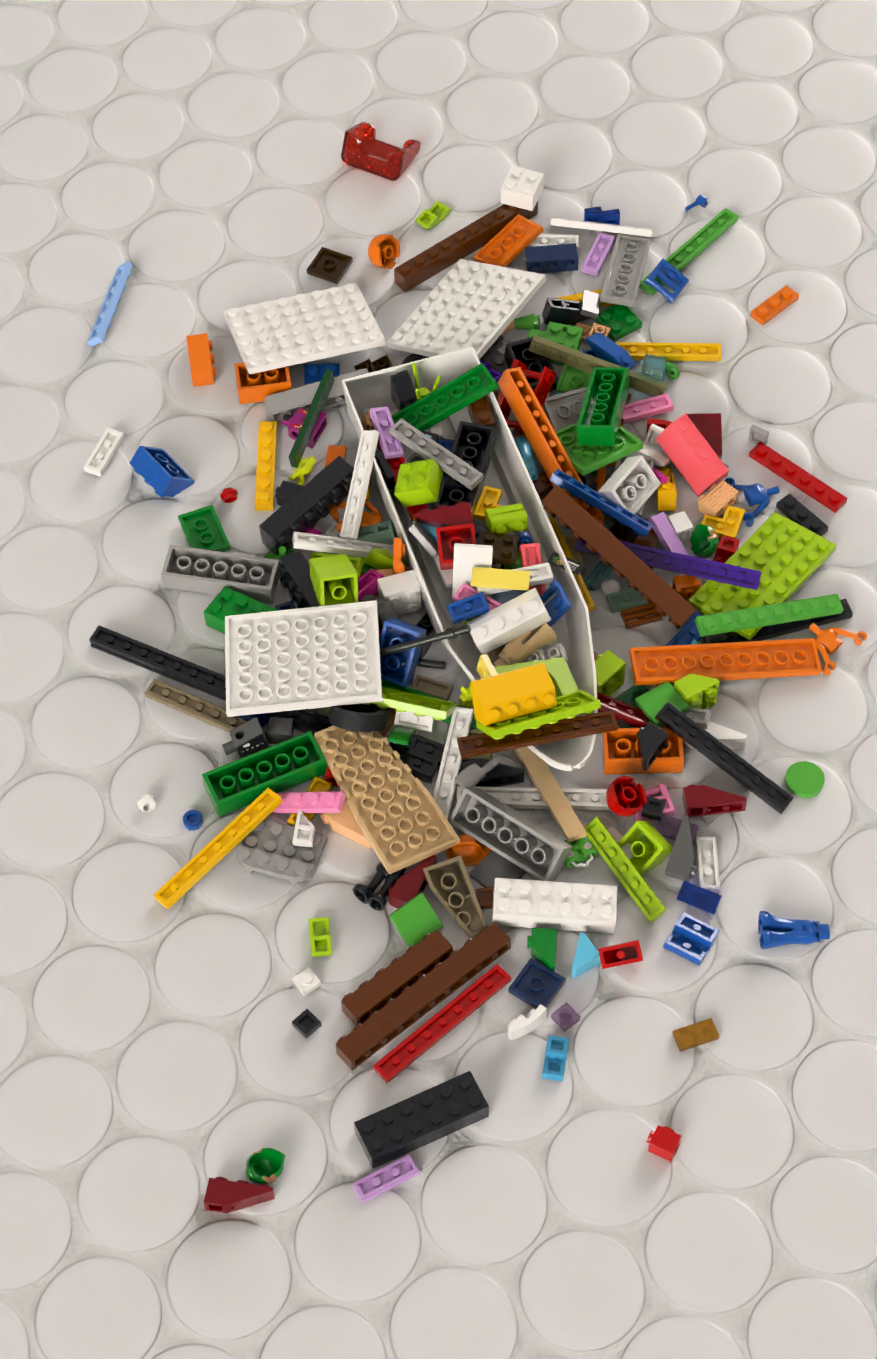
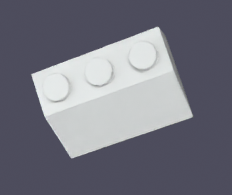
(631, 484)

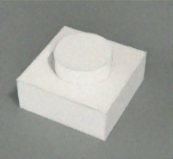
(306, 981)

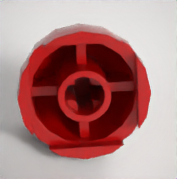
(625, 796)

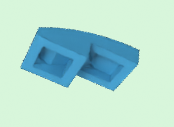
(555, 1058)

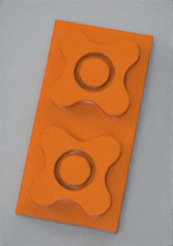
(509, 242)

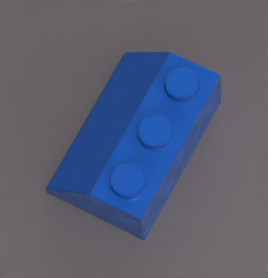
(160, 471)

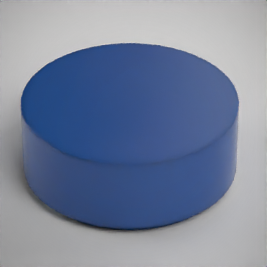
(193, 820)

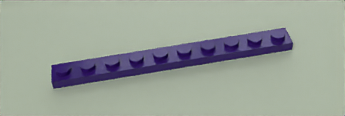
(690, 565)

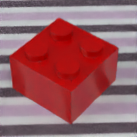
(448, 537)

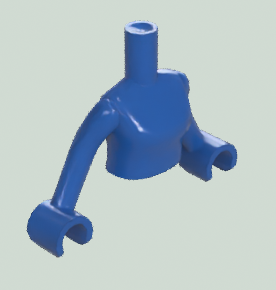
(754, 495)

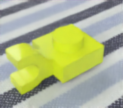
(305, 467)

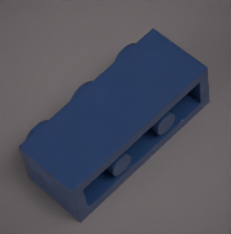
(551, 258)

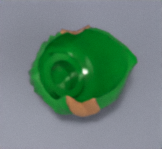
(704, 540)
(265, 1165)

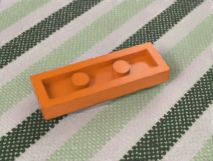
(774, 305)

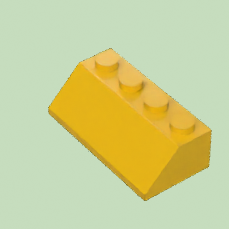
(513, 694)

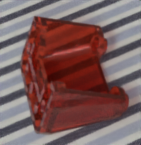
(374, 156)

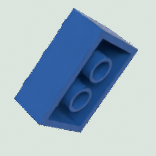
(400, 666)

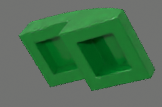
(402, 735)

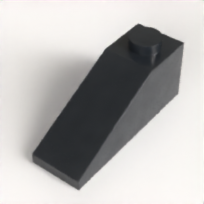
(562, 311)
(499, 776)

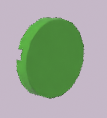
(804, 779)

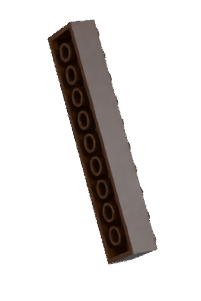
(617, 554)

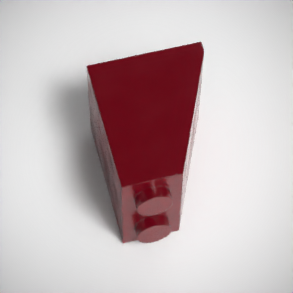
(710, 427)

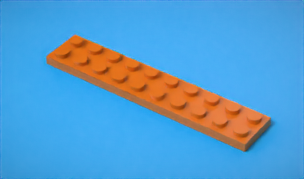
(726, 660)

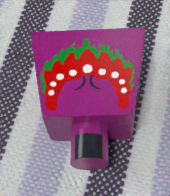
(295, 422)

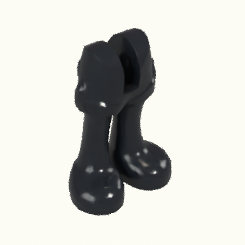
(377, 900)

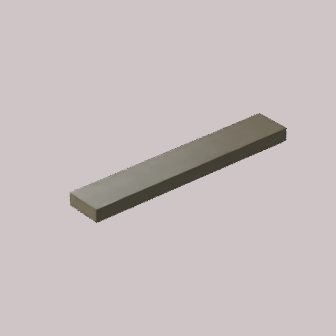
(192, 705)

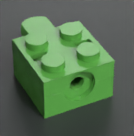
(562, 334)

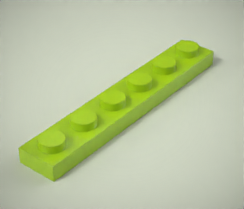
(624, 870)

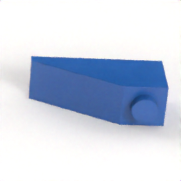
(610, 351)

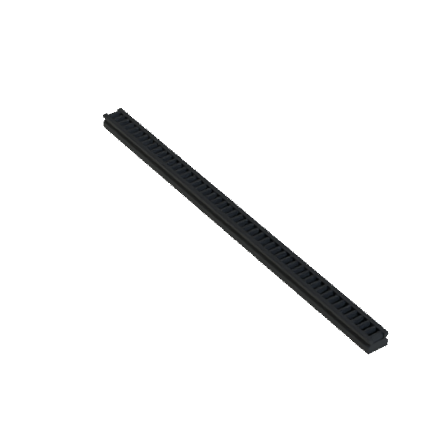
(215, 685)

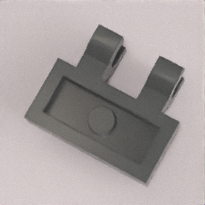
(495, 357)

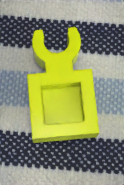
(465, 698)

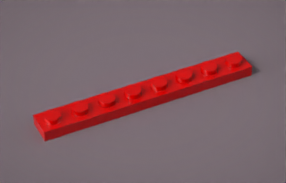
(441, 1023)

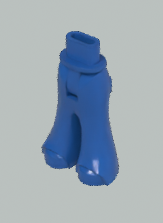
(781, 931)

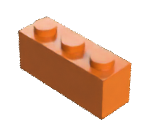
(201, 359)

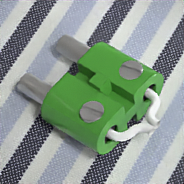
(581, 851)

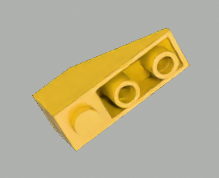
(666, 492)

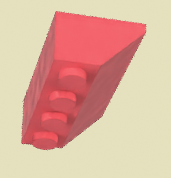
(692, 455)

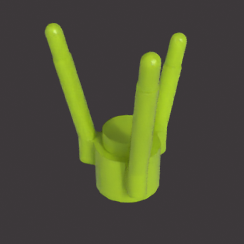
(421, 392)

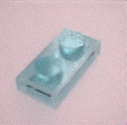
(597, 575)

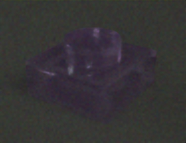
(565, 1017)

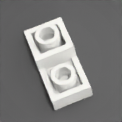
(554, 652)
(523, 1025)

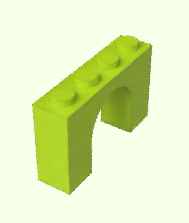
(557, 669)

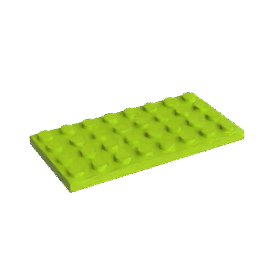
(784, 555)

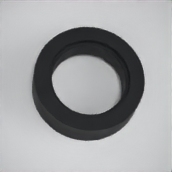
(359, 717)

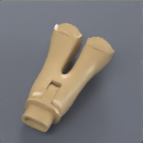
(517, 650)

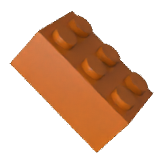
(259, 385)

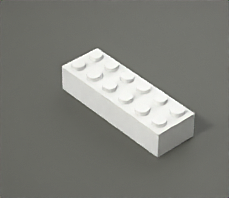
(554, 905)

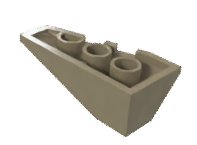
(454, 890)

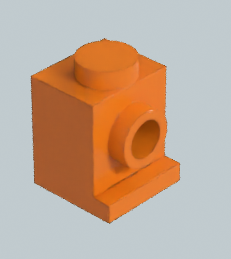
(686, 585)

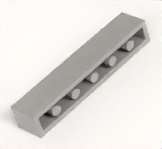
(301, 397)

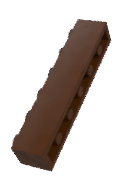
(392, 980)

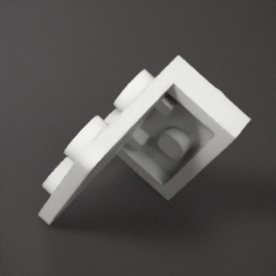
(652, 448)

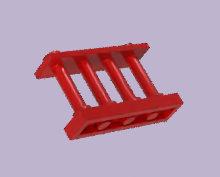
(541, 391)

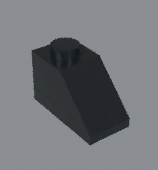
(402, 390)
(650, 743)

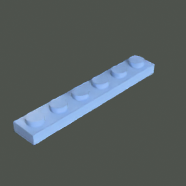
(109, 304)

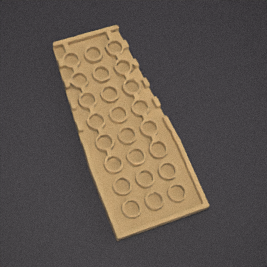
(385, 798)

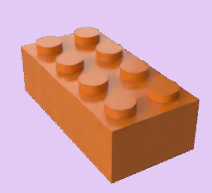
(622, 754)

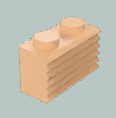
(717, 499)

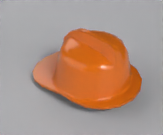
(470, 850)

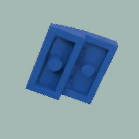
(691, 938)

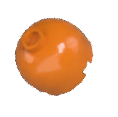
(383, 251)

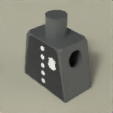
(246, 739)

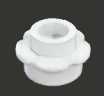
(146, 803)

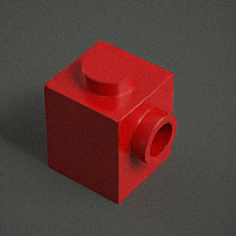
(664, 1142)

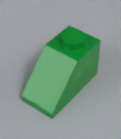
(543, 946)

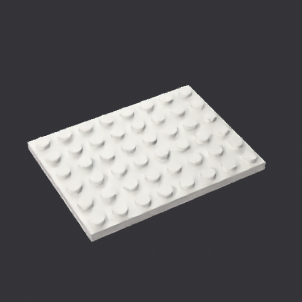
(467, 309)
(303, 328)
(302, 658)

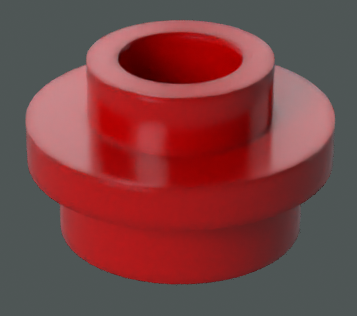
(229, 495)

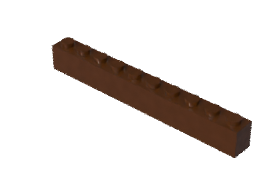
(456, 246)
(422, 996)

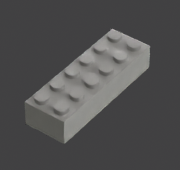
(213, 570)
(510, 834)

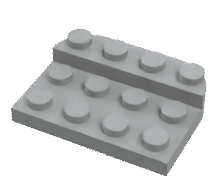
(271, 852)

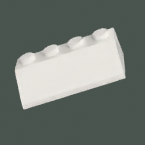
(508, 621)

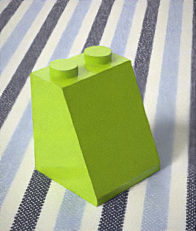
(334, 580)

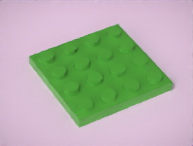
(590, 458)

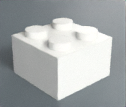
(522, 188)
(402, 591)

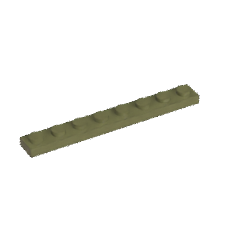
(586, 363)

